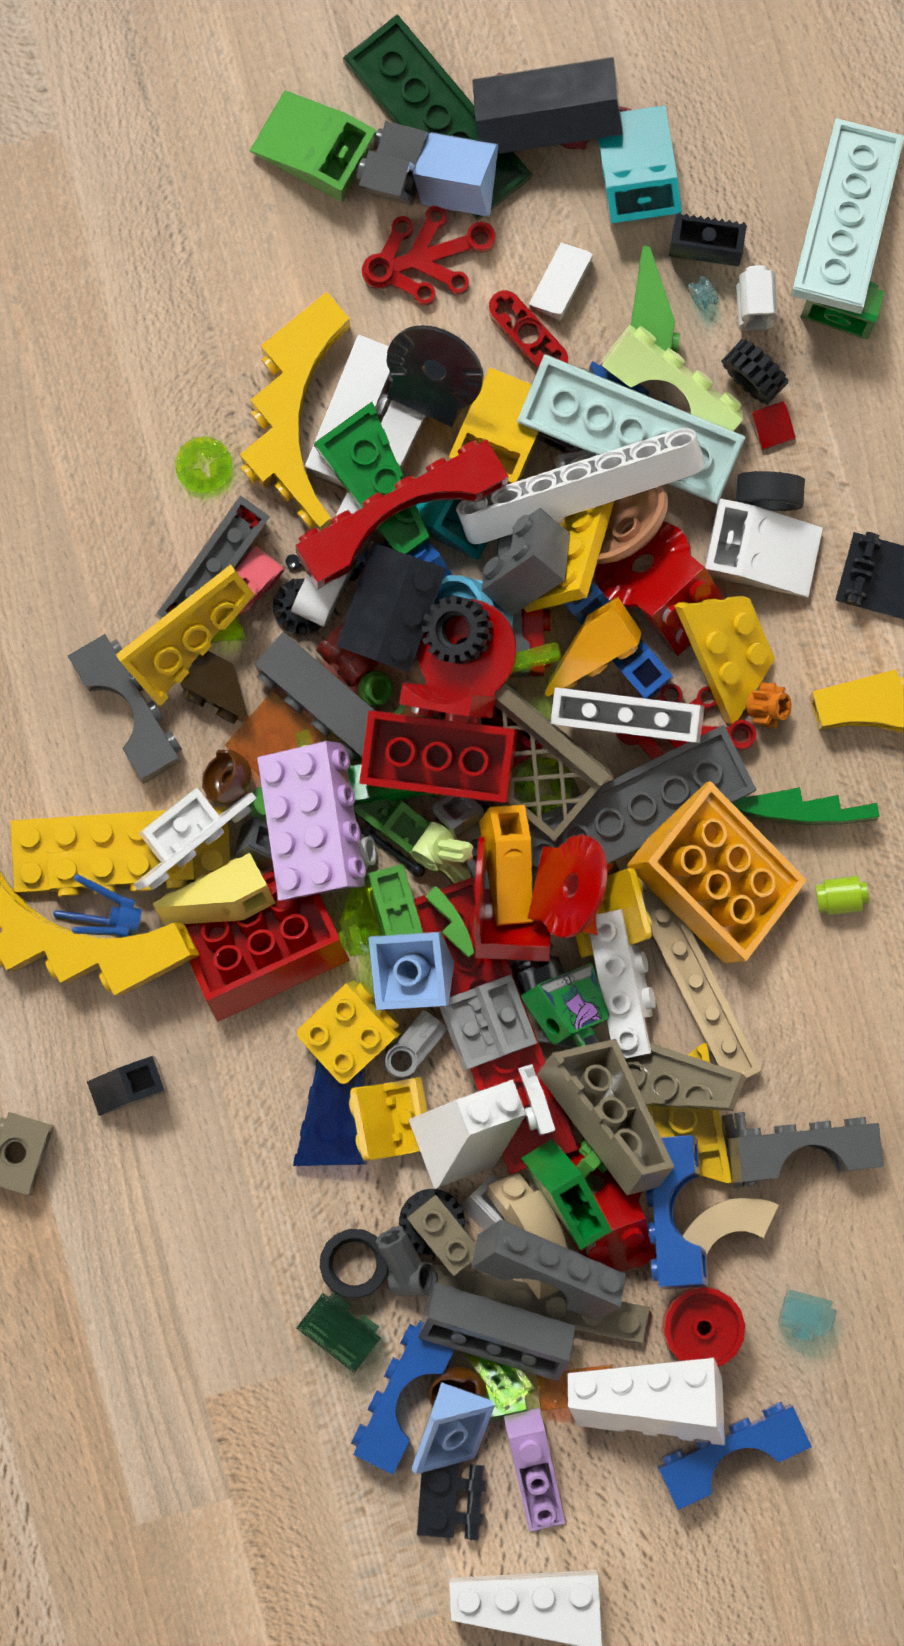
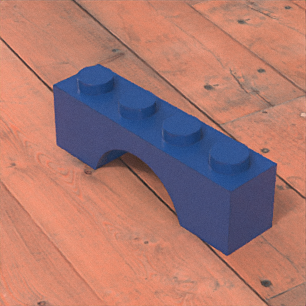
(641, 667)
(678, 1261)
(776, 1433)
(383, 1438)

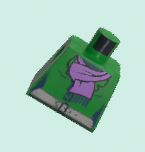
(569, 1006)

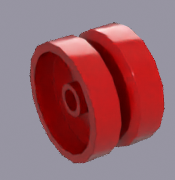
(699, 1305)

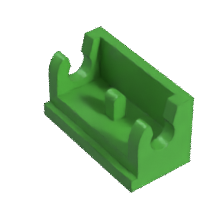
(393, 901)

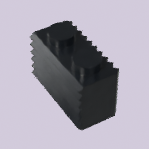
(707, 240)

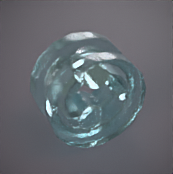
(703, 293)

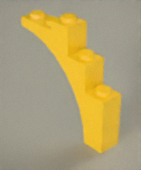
(295, 355)
(862, 703)
(123, 961)

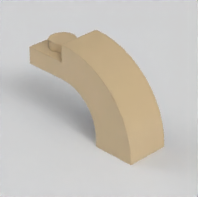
(527, 1211)
(730, 1216)

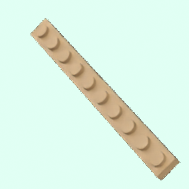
(691, 972)

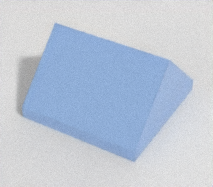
(456, 174)
(411, 970)
(452, 1429)

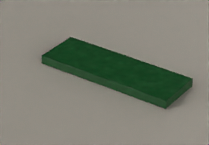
(424, 96)

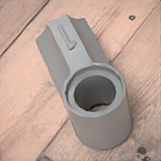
(416, 1043)

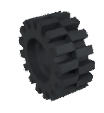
(755, 371)
(437, 623)
(415, 1202)

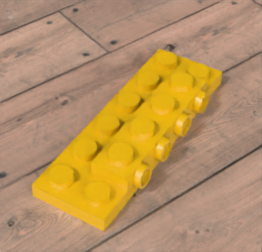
(102, 850)

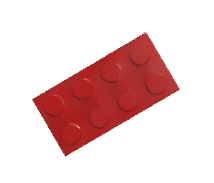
(438, 756)

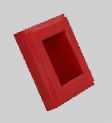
(772, 425)

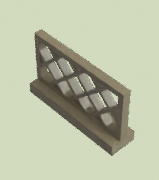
(559, 745)

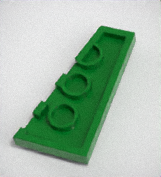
(366, 466)

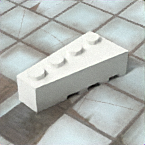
(653, 1399)
(537, 1605)

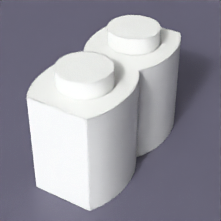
(756, 299)

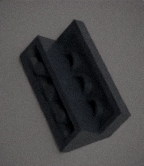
(548, 105)

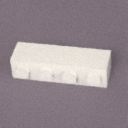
(361, 382)
(627, 715)

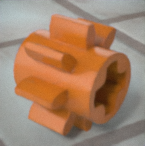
(769, 705)

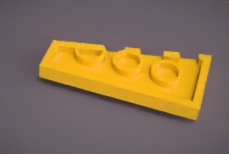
(585, 542)
(173, 643)

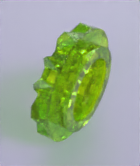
(195, 478)
(526, 789)

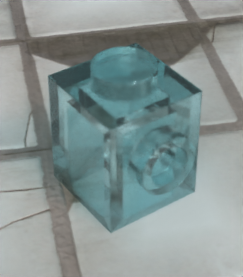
(806, 1315)

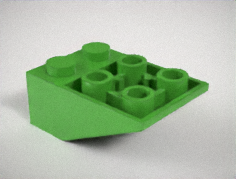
(315, 143)

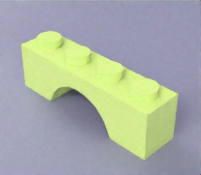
(638, 359)

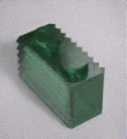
(339, 1330)

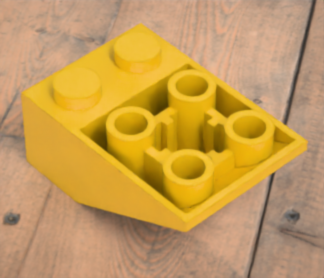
(495, 419)

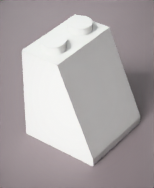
(468, 1132)

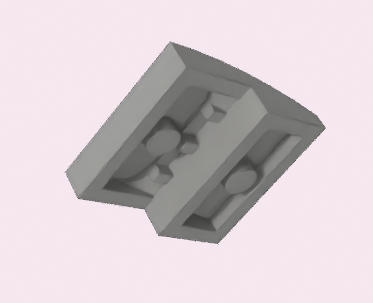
(487, 1022)

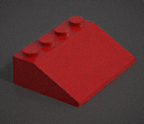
(264, 953)

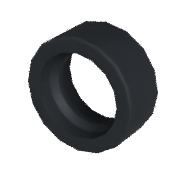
(771, 490)
(328, 1272)

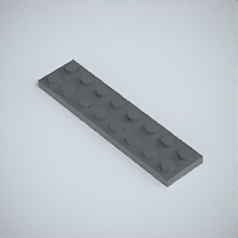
(641, 800)

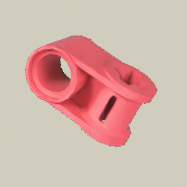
(259, 573)

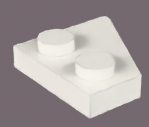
(538, 1112)

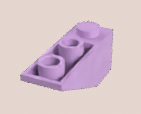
(534, 1469)

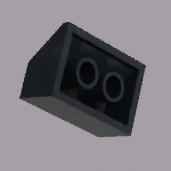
(390, 607)

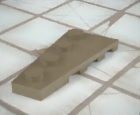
(684, 1081)

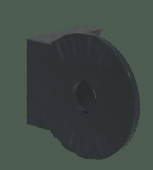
(433, 372)

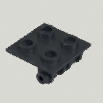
(873, 575)

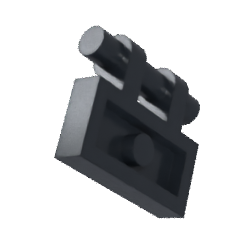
(438, 1502)

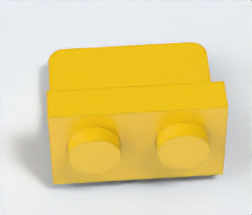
(622, 892)
(349, 1031)
(384, 1116)

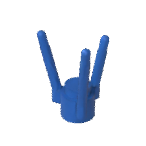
(122, 920)

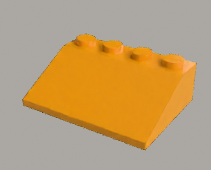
(718, 874)

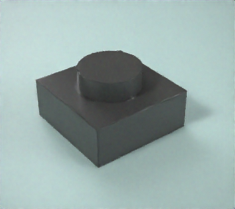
(458, 813)

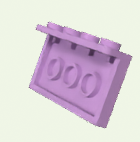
(311, 820)

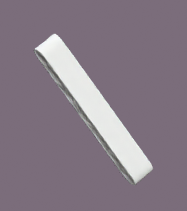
(402, 429)
(584, 484)

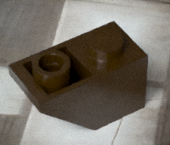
(215, 682)

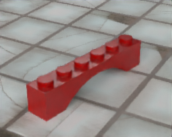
(465, 477)

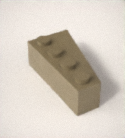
(609, 1112)

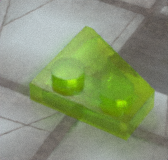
(358, 923)

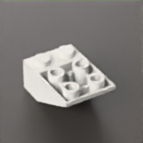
(762, 548)

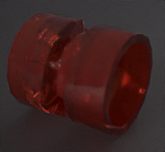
(350, 664)

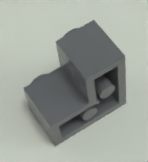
(391, 168)
(531, 565)

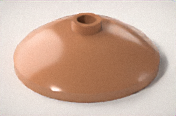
(633, 524)

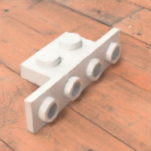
(183, 829)
(623, 984)

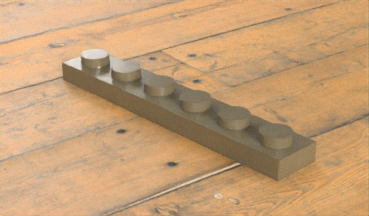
(623, 1323)

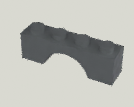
(148, 747)
(848, 1147)
(519, 1254)

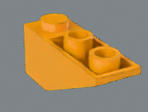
(601, 638)
(508, 863)

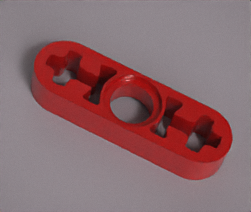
(504, 320)

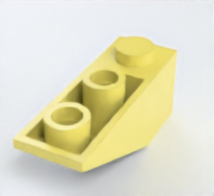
(223, 895)

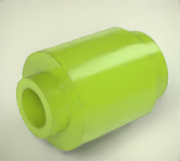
(842, 895)

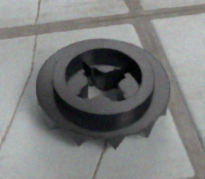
(286, 619)

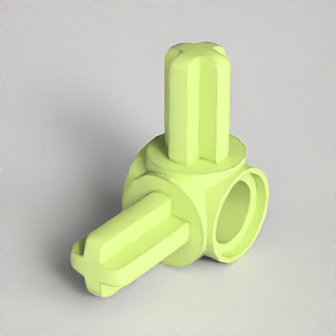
(442, 851)

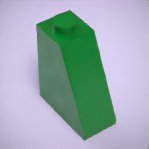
(567, 1193)

